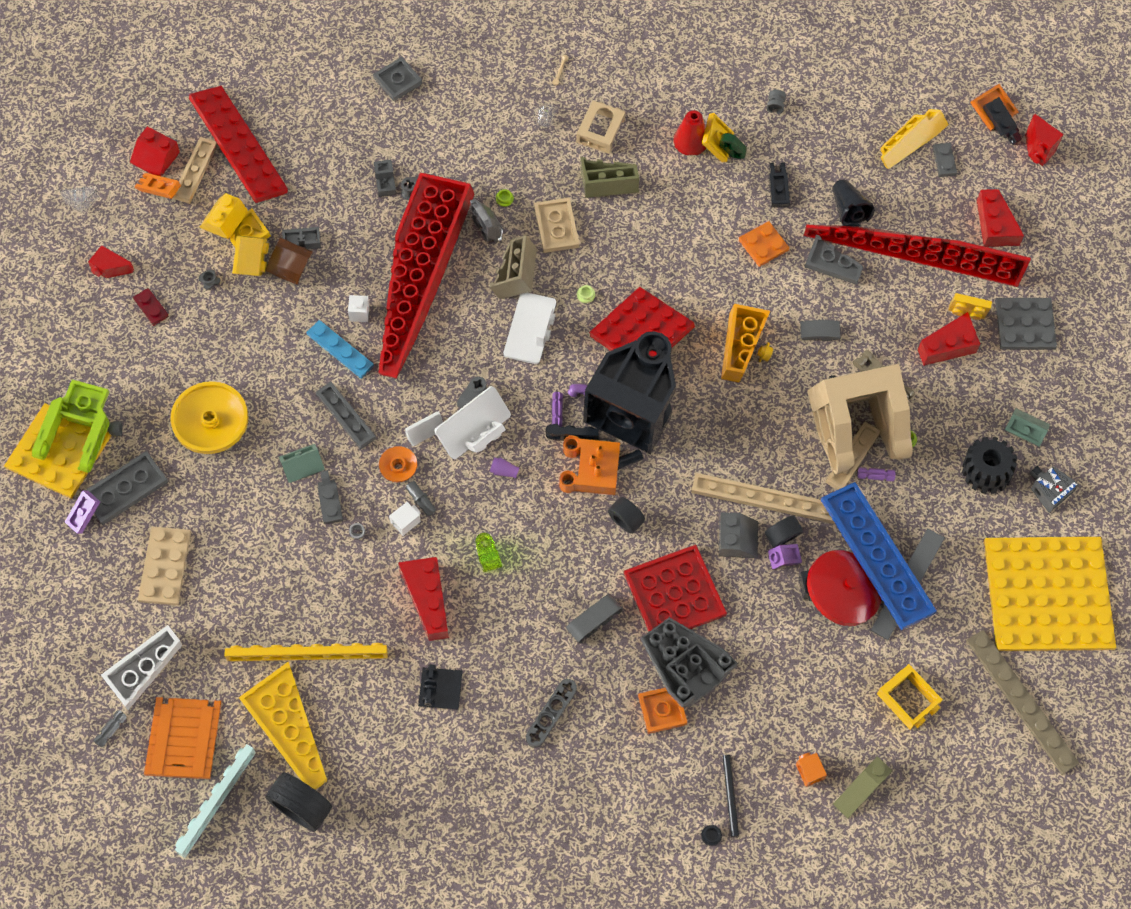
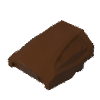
(288, 261)

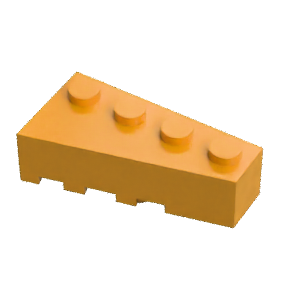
(742, 335)

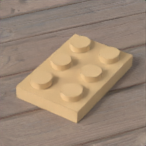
(556, 225)

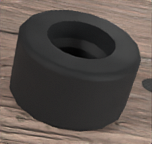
(626, 515)
(784, 531)

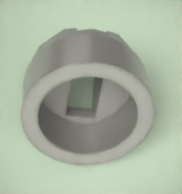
(357, 526)

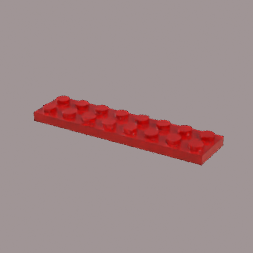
(238, 144)

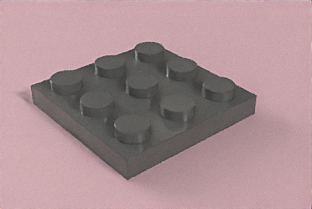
(1025, 324)

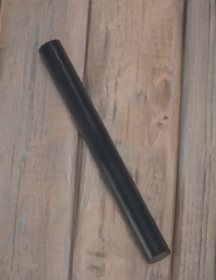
(730, 796)

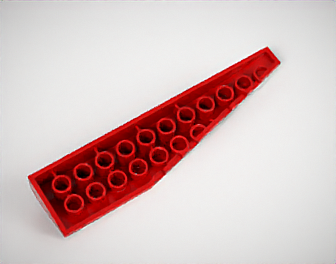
(929, 251)
(419, 262)

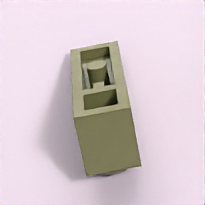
(862, 787)

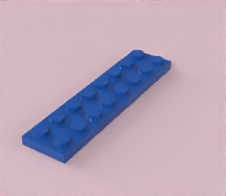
(878, 556)

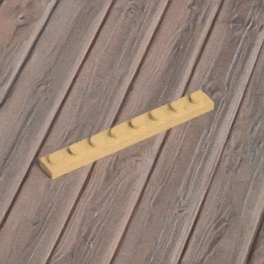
(760, 497)

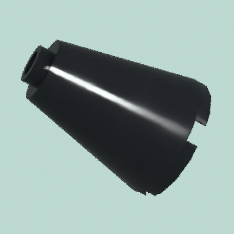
(851, 204)

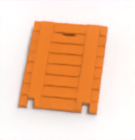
(182, 736)

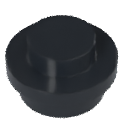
(711, 835)

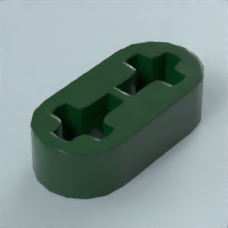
(733, 146)

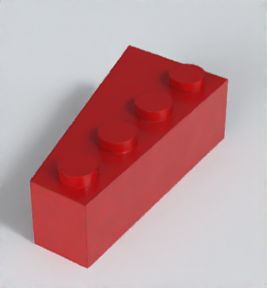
(425, 590)

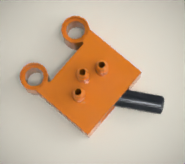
(597, 465)

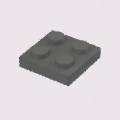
(397, 79)

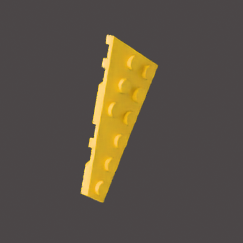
(282, 717)

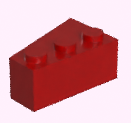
(997, 220)
(950, 341)

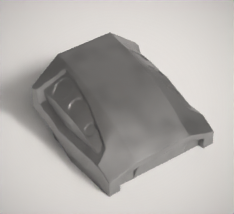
(485, 218)

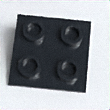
(440, 688)

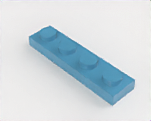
(340, 349)

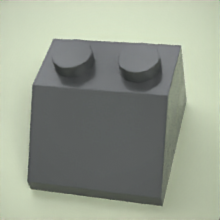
(738, 536)

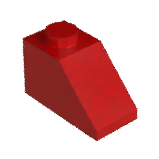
(109, 264)

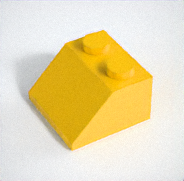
(225, 216)
(250, 255)

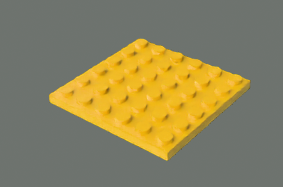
(1049, 594)

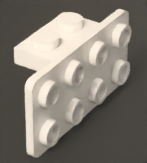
(530, 328)
(474, 424)

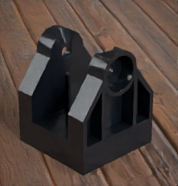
(633, 392)

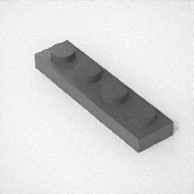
(345, 415)

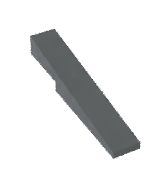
(918, 564)

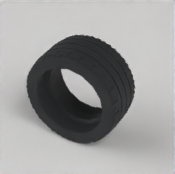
(299, 801)

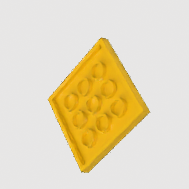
(60, 467)

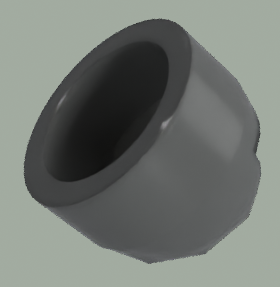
(115, 428)

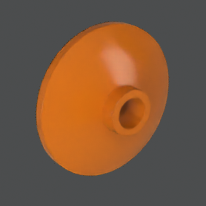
(395, 456)

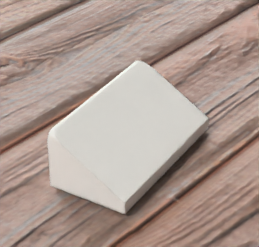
(423, 429)

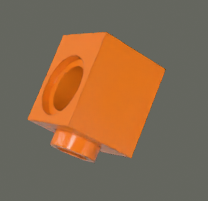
(810, 769)

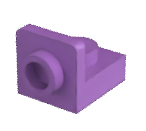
(784, 555)

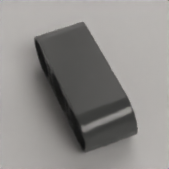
(595, 616)

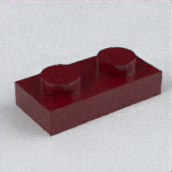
(150, 306)

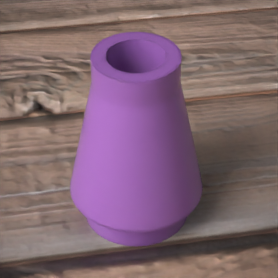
(503, 468)

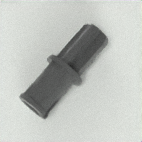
(420, 498)

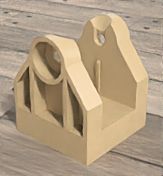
(888, 405)

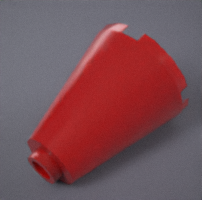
(690, 134)

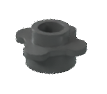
(206, 275)

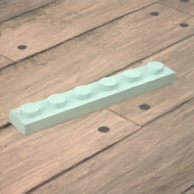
(210, 807)

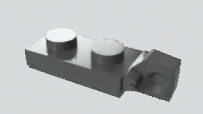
(329, 499)

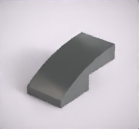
(385, 178)
(820, 329)

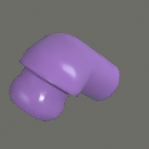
(577, 388)

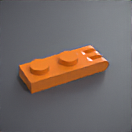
(158, 185)

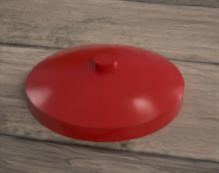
(842, 589)

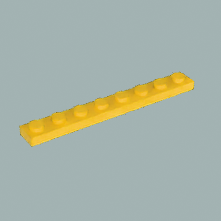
(298, 652)

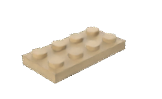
(164, 566)

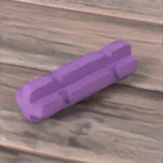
(557, 406)
(876, 474)

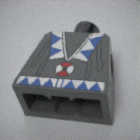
(1052, 487)

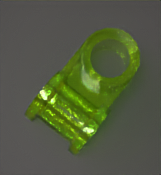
(488, 554)

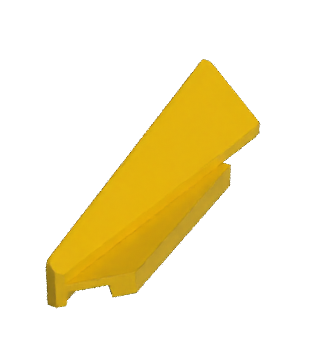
(912, 136)

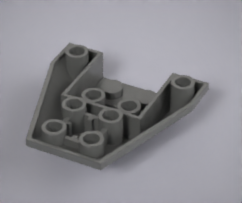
(686, 661)

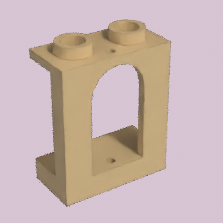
(596, 141)

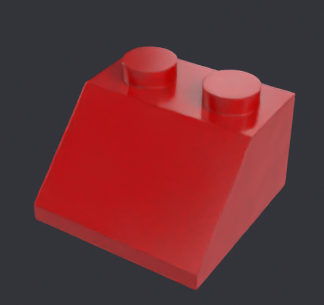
(1042, 140)
(154, 152)

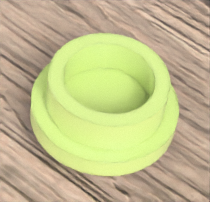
(586, 294)

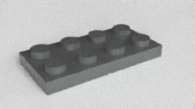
(127, 487)

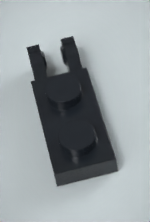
(779, 186)
(555, 432)

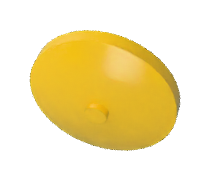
(209, 417)

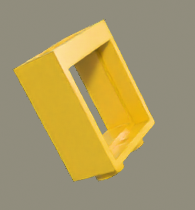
(910, 673)

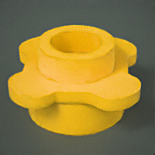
(765, 352)

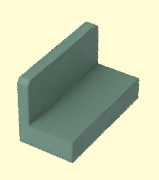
(1027, 427)
(301, 463)

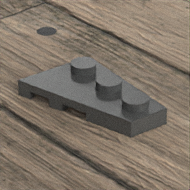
(829, 261)

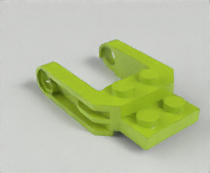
(80, 405)

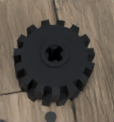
(991, 463)

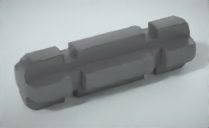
(110, 728)

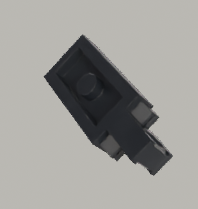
(1002, 120)

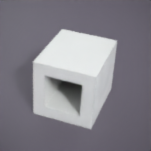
(358, 308)
(405, 518)

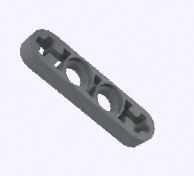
(549, 712)

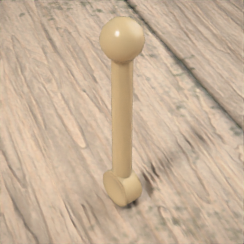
(556, 81)

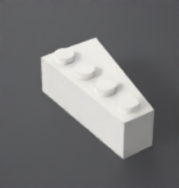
(140, 667)

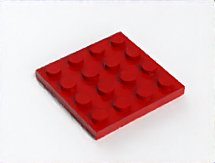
(638, 315)
(675, 588)

